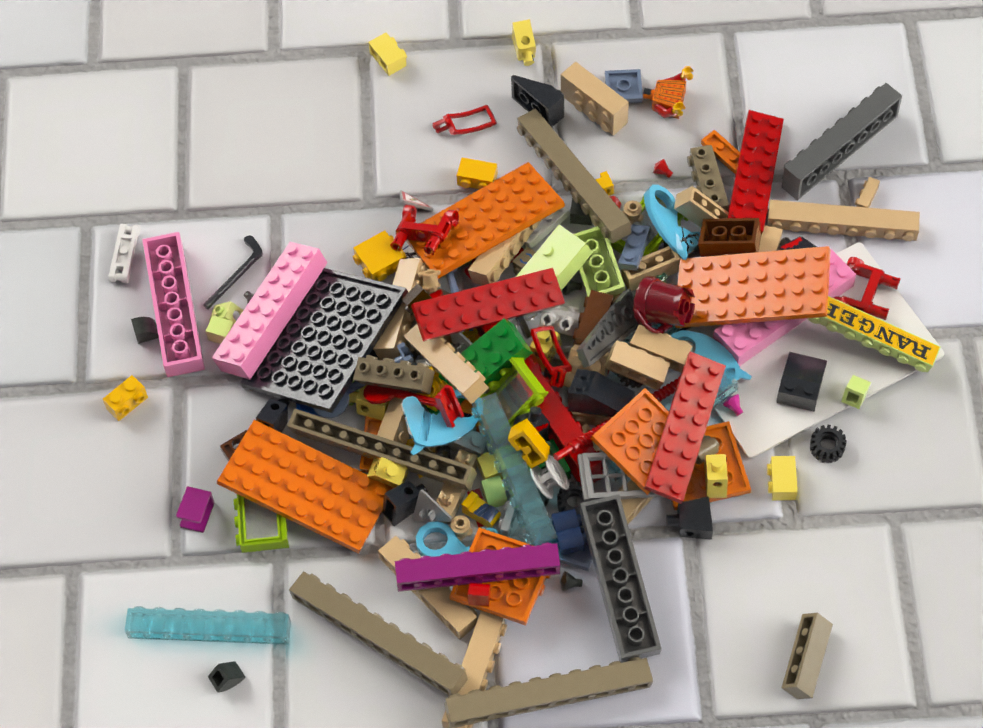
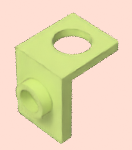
(226, 311)

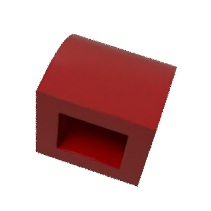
(479, 594)

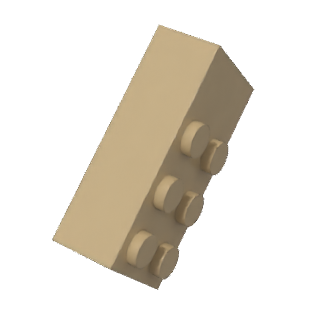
(594, 98)

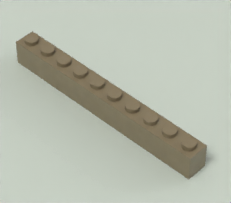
(574, 176)
(374, 447)
(378, 634)
(547, 692)

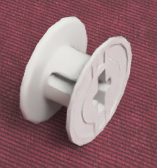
(543, 480)

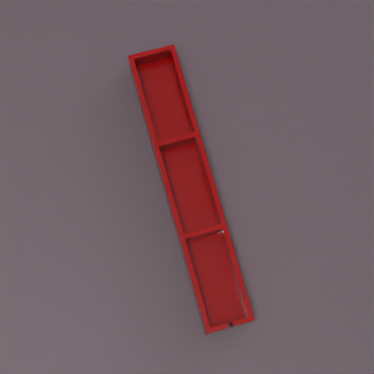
(562, 425)

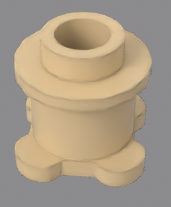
(632, 211)
(430, 280)
(461, 527)

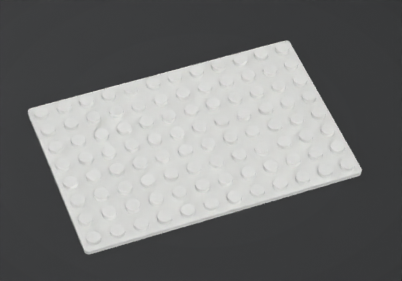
(771, 423)

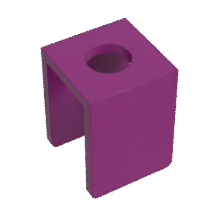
(195, 509)

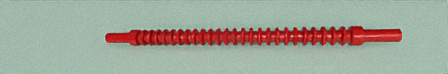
(583, 440)

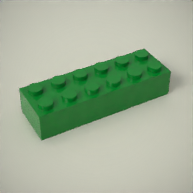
(493, 353)

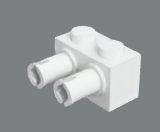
(561, 318)

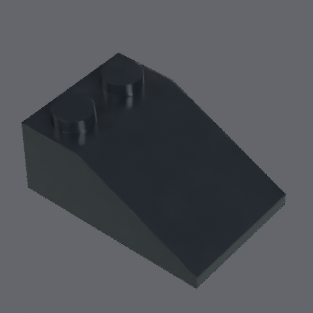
(538, 96)
(801, 381)
(597, 394)

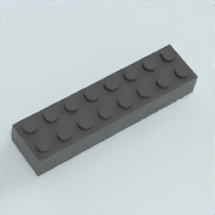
(841, 141)
(619, 578)

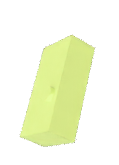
(562, 253)
(600, 269)

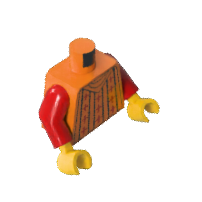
(669, 94)

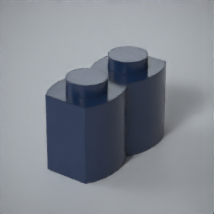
(568, 532)

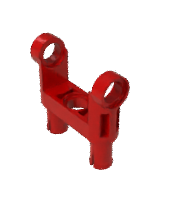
(433, 234)
(876, 277)

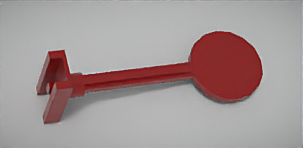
(444, 401)

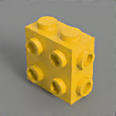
(377, 256)

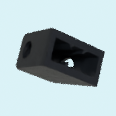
(274, 414)
(401, 502)
(693, 519)

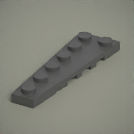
(613, 327)

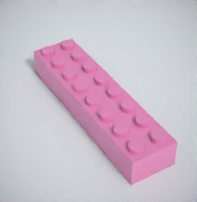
(173, 305)
(269, 310)
(749, 339)

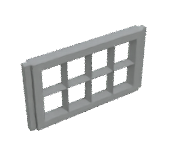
(587, 483)

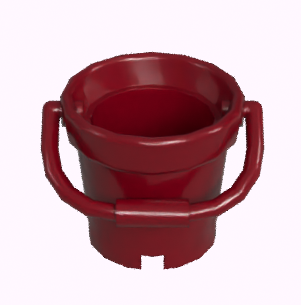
(662, 304)

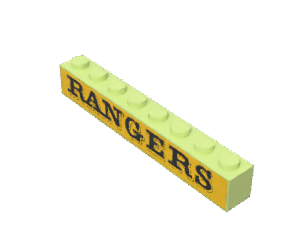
(879, 335)

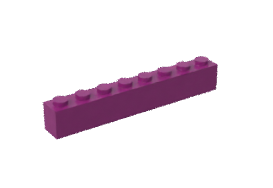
(477, 567)

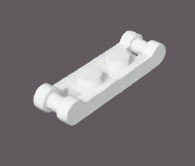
(124, 253)

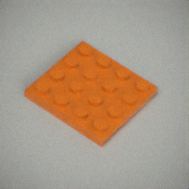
(633, 436)
(737, 478)
(508, 598)

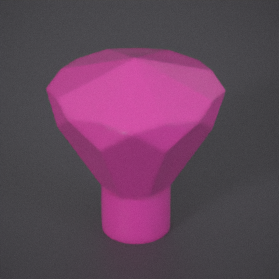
(733, 403)

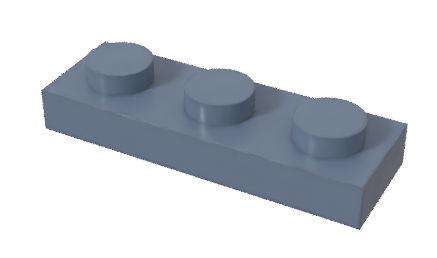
(634, 247)

